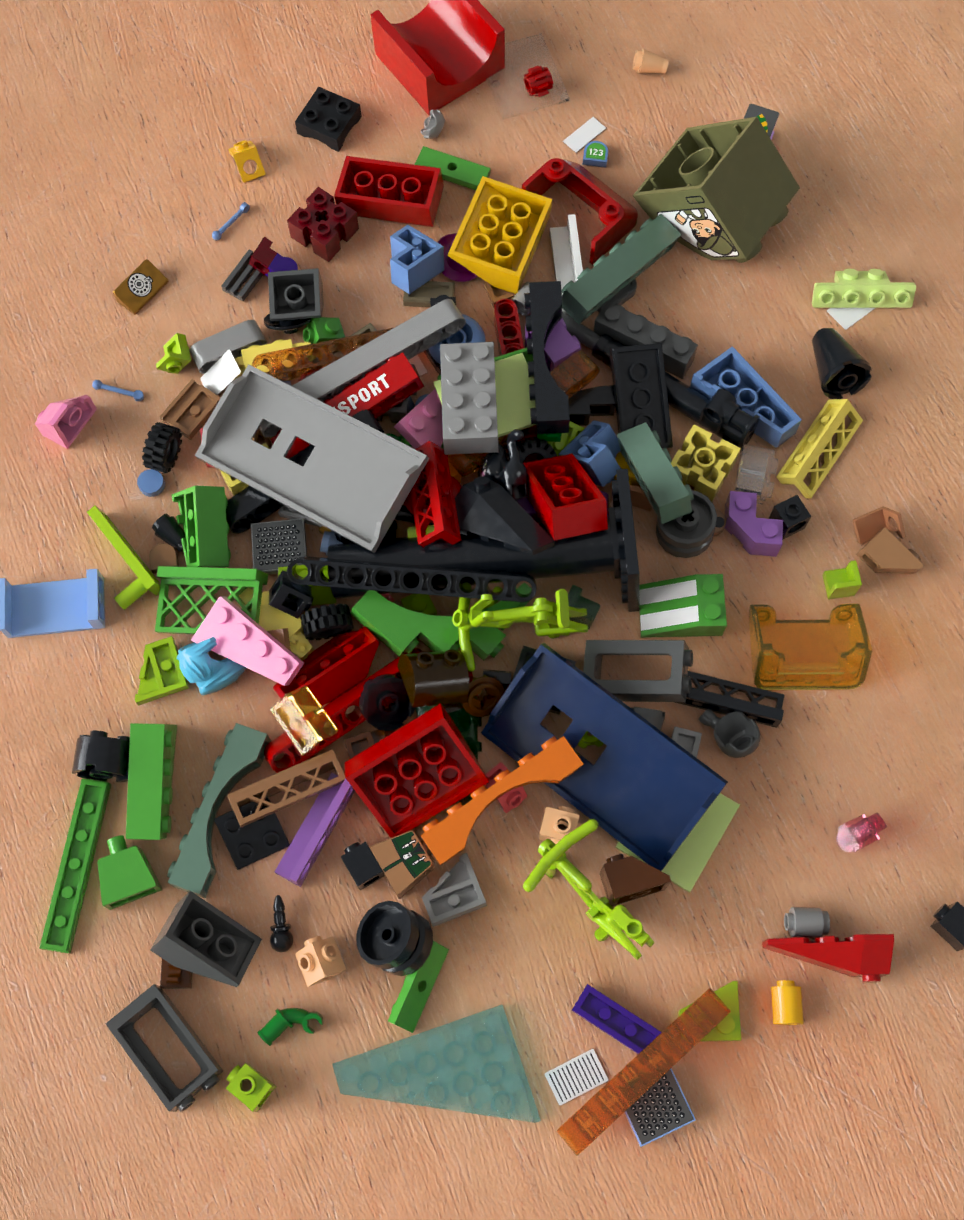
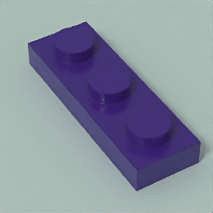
(614, 1020)

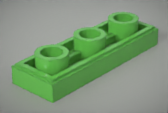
(453, 168)
(417, 989)

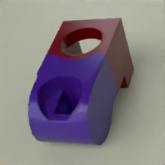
(267, 260)

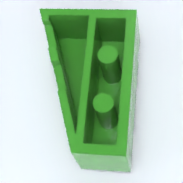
(204, 526)

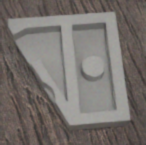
(454, 894)

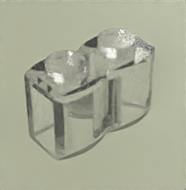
(755, 470)

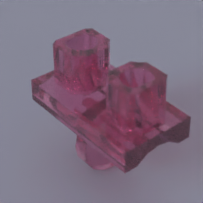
(860, 832)

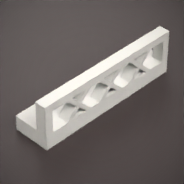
(566, 252)

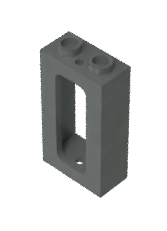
(668, 690)
(123, 1030)

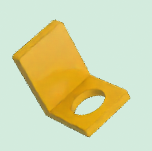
(246, 151)

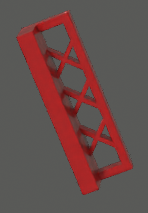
(442, 502)

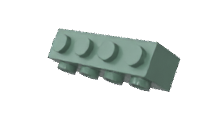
(654, 472)

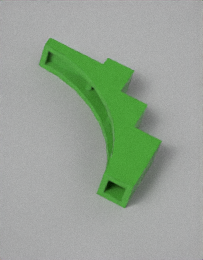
(400, 627)

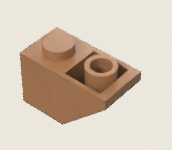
(888, 555)

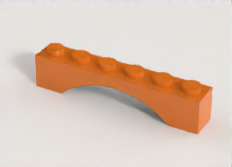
(551, 765)

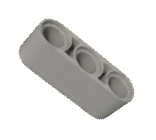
(239, 337)

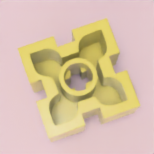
(704, 461)

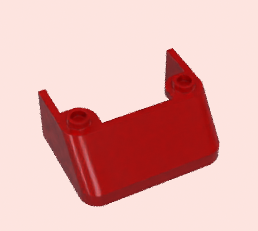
(613, 210)

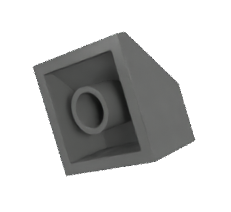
(295, 294)

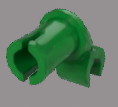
(287, 1018)

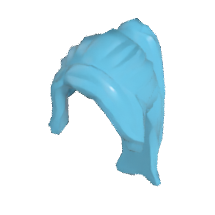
(206, 672)

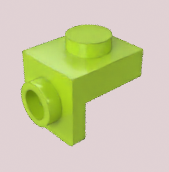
(176, 355)

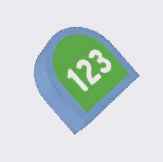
(595, 154)

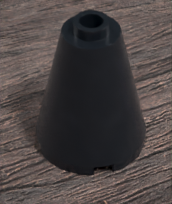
(839, 364)

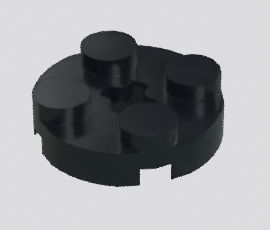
(373, 695)

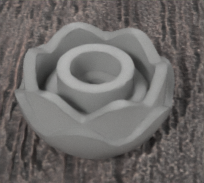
(433, 124)

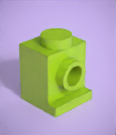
(260, 1088)

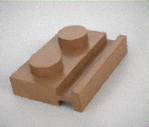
(190, 409)

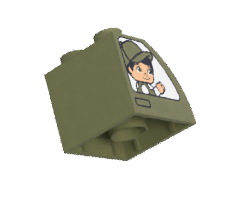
(720, 188)

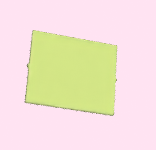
(511, 394)
(698, 847)

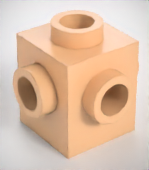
(558, 817)
(320, 960)

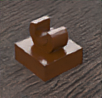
(174, 977)

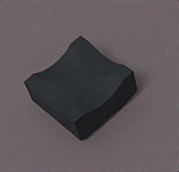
(328, 118)

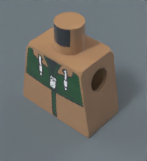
(403, 861)

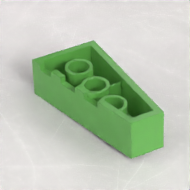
(150, 780)

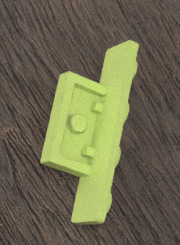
(863, 290)

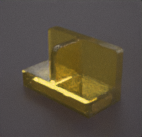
(303, 719)

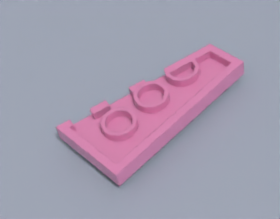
(247, 642)

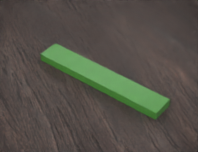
(75, 866)

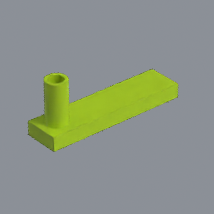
(145, 580)

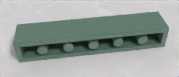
(619, 268)

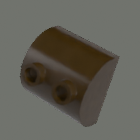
(435, 677)

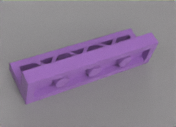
(314, 832)

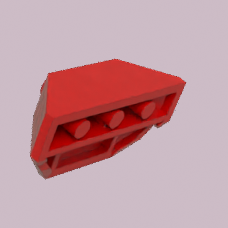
(335, 666)

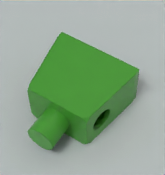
(125, 874)

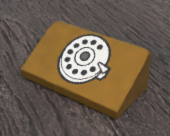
(140, 287)

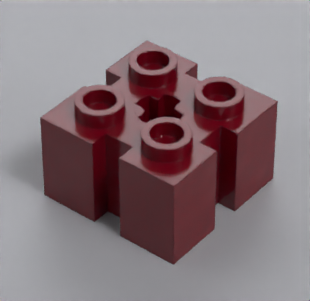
(323, 224)

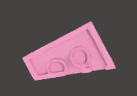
(423, 422)

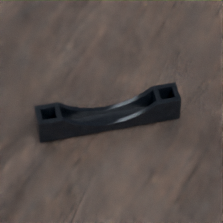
(551, 402)

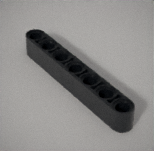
(253, 506)

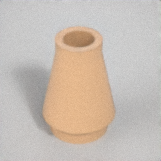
(649, 62)

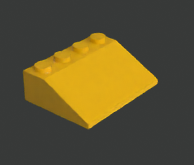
(501, 233)

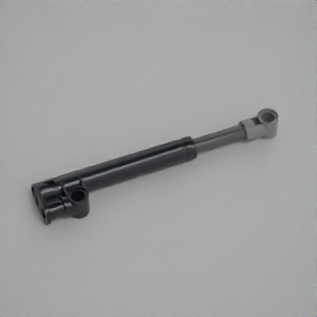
(718, 414)

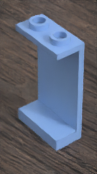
(52, 606)

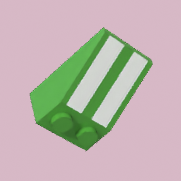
(683, 607)

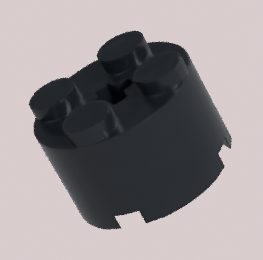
(101, 757)

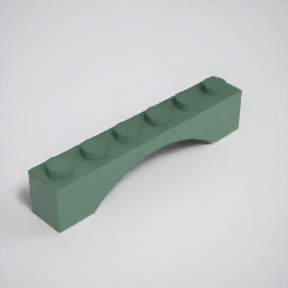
(195, 864)

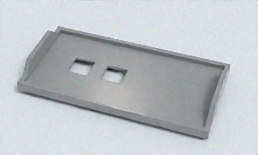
(349, 480)

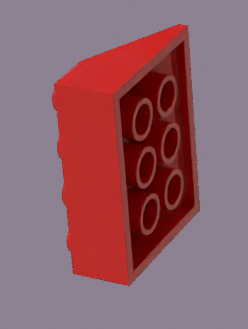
(415, 772)

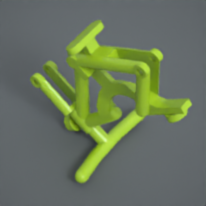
(548, 618)
(609, 919)

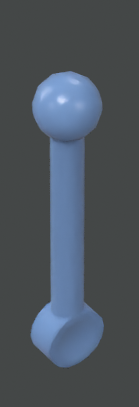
(244, 208)
(138, 395)

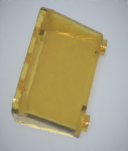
(809, 651)

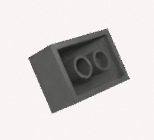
(206, 941)

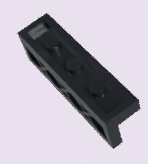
(726, 704)

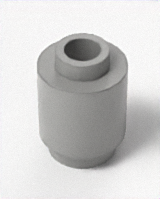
(807, 922)

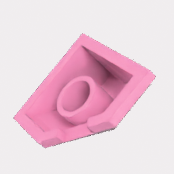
(65, 419)

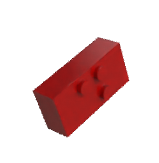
(390, 190)
(565, 497)

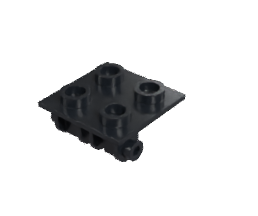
(254, 840)

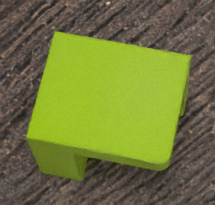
(843, 581)

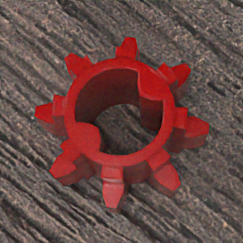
(538, 81)

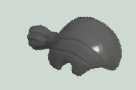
(733, 733)

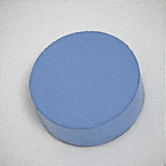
(151, 482)

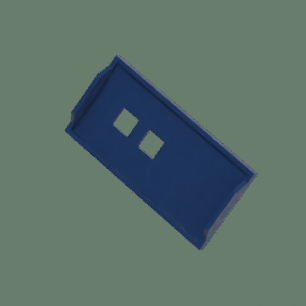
(643, 783)

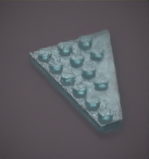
(452, 1067)

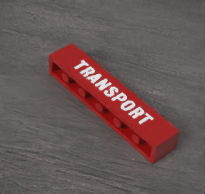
(376, 392)

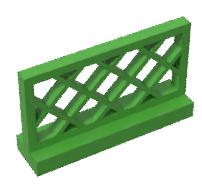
(205, 577)

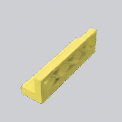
(818, 440)

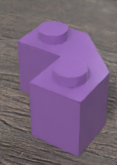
(757, 535)

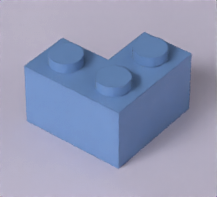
(414, 259)
(596, 452)

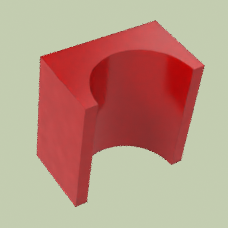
(441, 50)

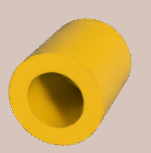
(787, 1003)

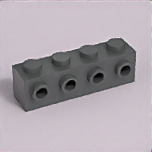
(637, 330)

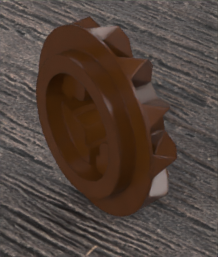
(494, 690)

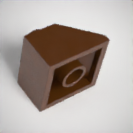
(630, 879)

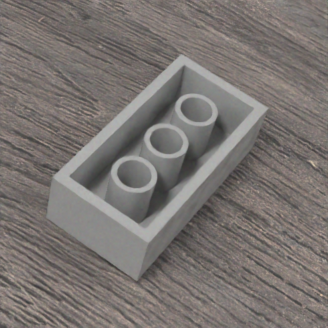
(468, 398)

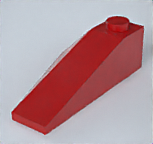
(856, 956)

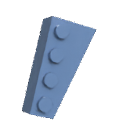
(752, 393)

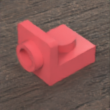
(512, 798)

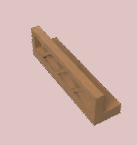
(284, 782)

